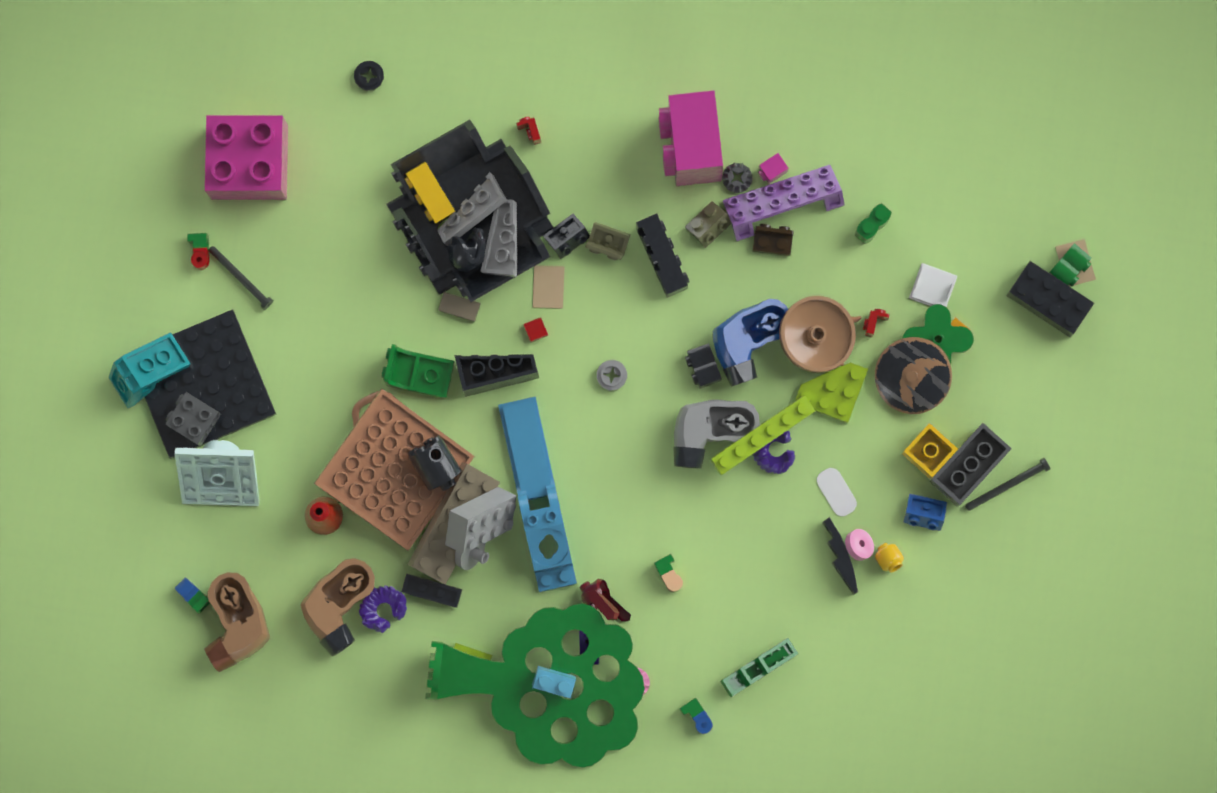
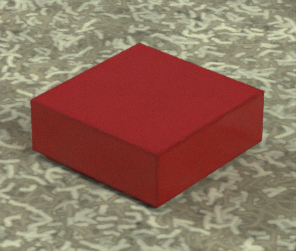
(536, 329)

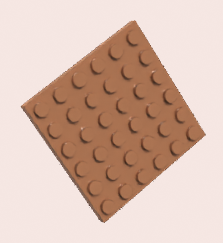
(377, 477)

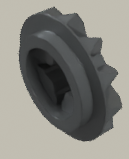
(736, 186)

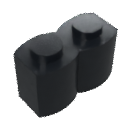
(703, 365)

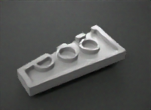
(480, 205)
(502, 242)

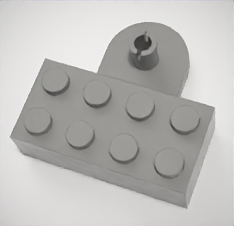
(478, 523)

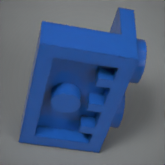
(925, 512)

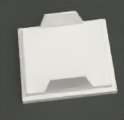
(933, 286)

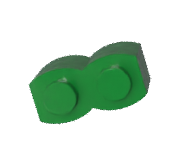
(869, 226)
(1071, 265)

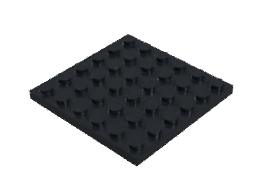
(219, 375)

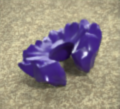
(775, 464)
(380, 595)

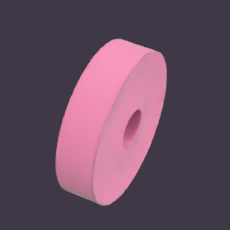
(859, 544)

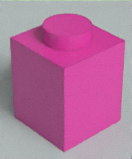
(772, 168)

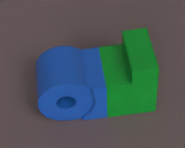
(192, 595)
(702, 721)

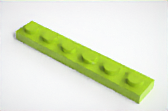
(762, 435)

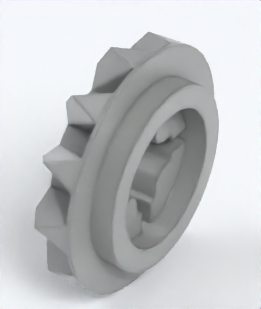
(605, 368)

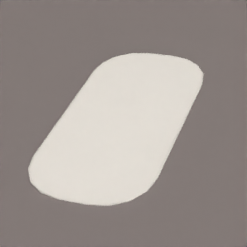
(836, 491)

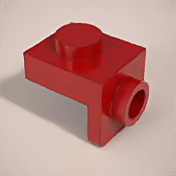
(870, 323)

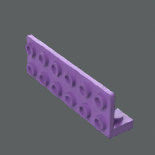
(782, 197)

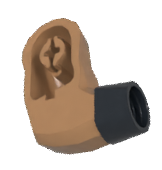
(334, 598)

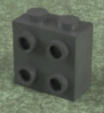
(192, 418)

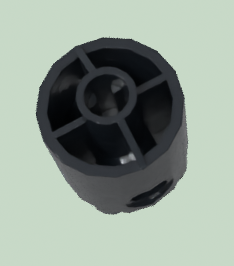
(435, 464)

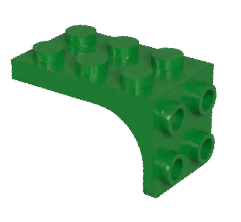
(417, 372)

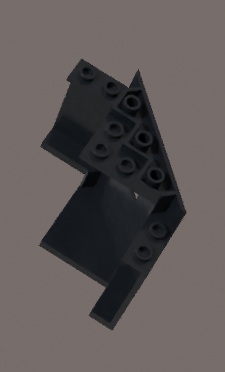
(460, 165)

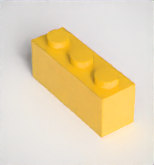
(429, 193)

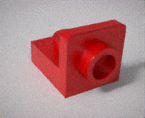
(532, 132)

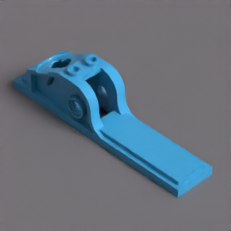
(533, 481)

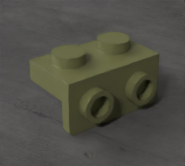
(708, 224)
(607, 241)

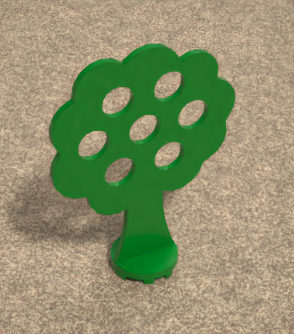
(510, 680)

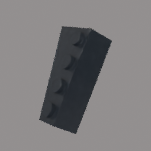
(661, 254)
(493, 372)

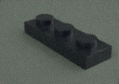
(431, 590)

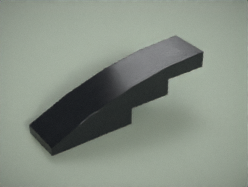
(843, 562)

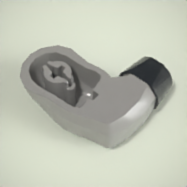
(710, 423)

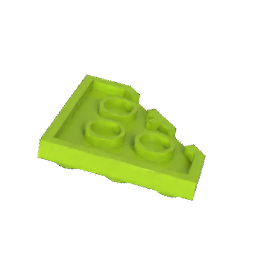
(835, 391)

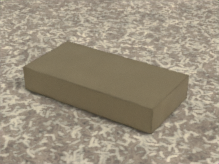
(459, 307)

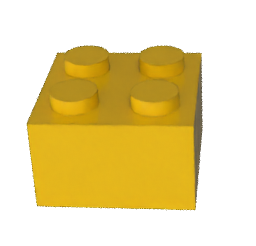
(929, 451)

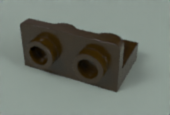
(773, 240)

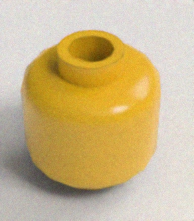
(889, 557)

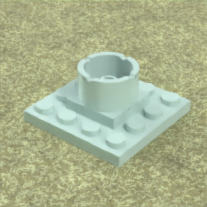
(217, 475)

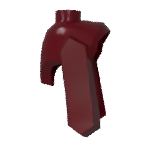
(598, 595)

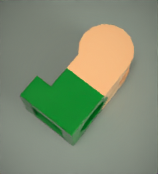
(670, 578)

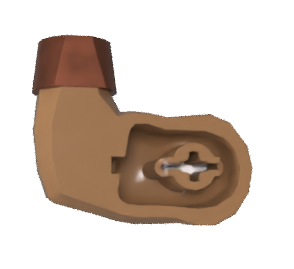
(240, 617)

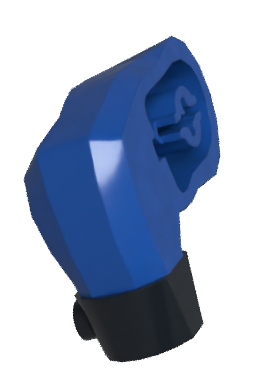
(744, 333)

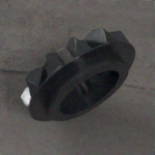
(363, 69)

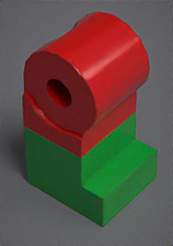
(200, 257)

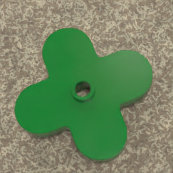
(938, 323)

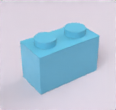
(554, 682)

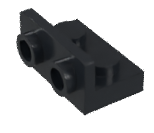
(567, 236)

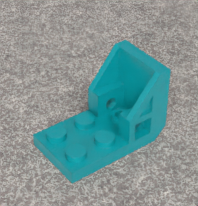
(139, 370)

